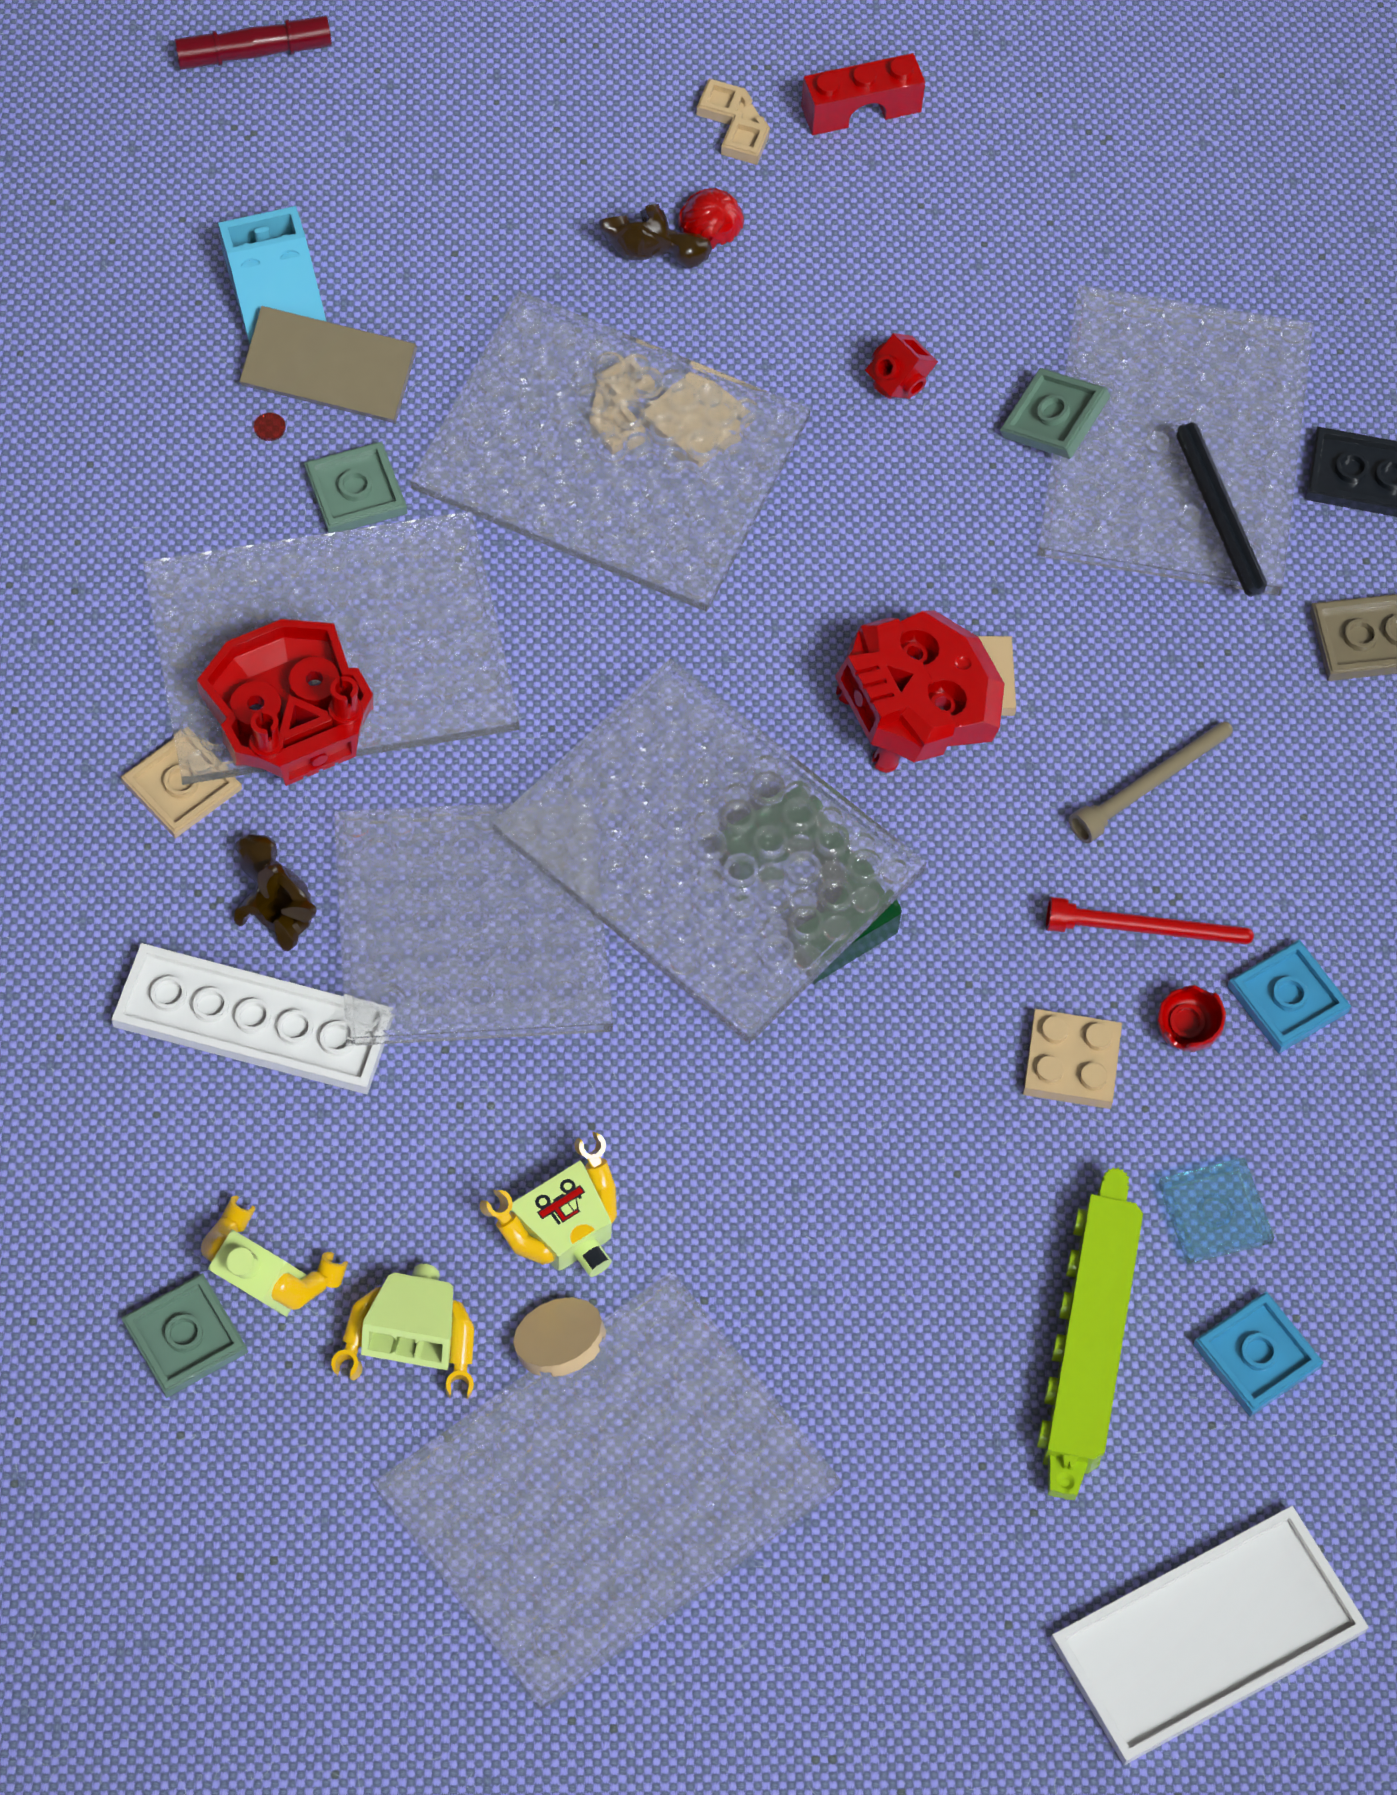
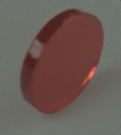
(269, 426)

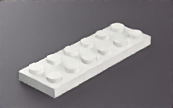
(243, 1018)

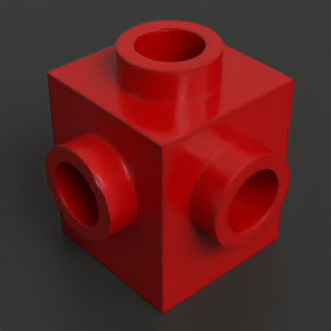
(900, 366)

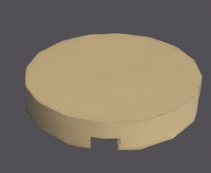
(559, 1336)

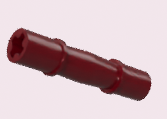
(253, 42)

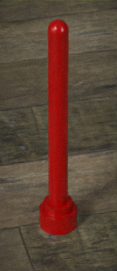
(1066, 915)

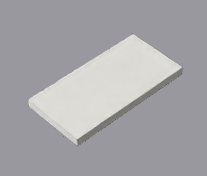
(1208, 1634)

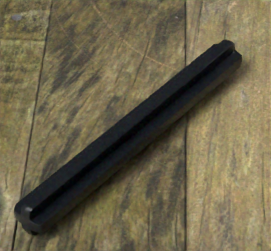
(1221, 509)

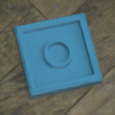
(1289, 996)
(1258, 1353)

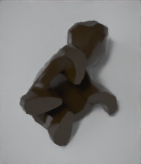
(653, 238)
(279, 895)

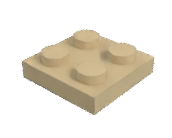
(1072, 1059)

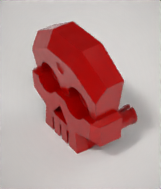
(900, 695)
(299, 723)

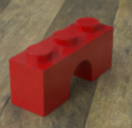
(836, 94)

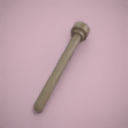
(1091, 821)

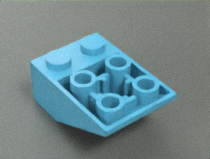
(270, 266)

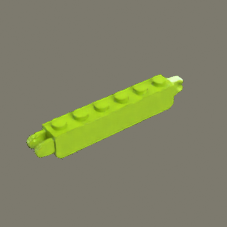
(1092, 1336)

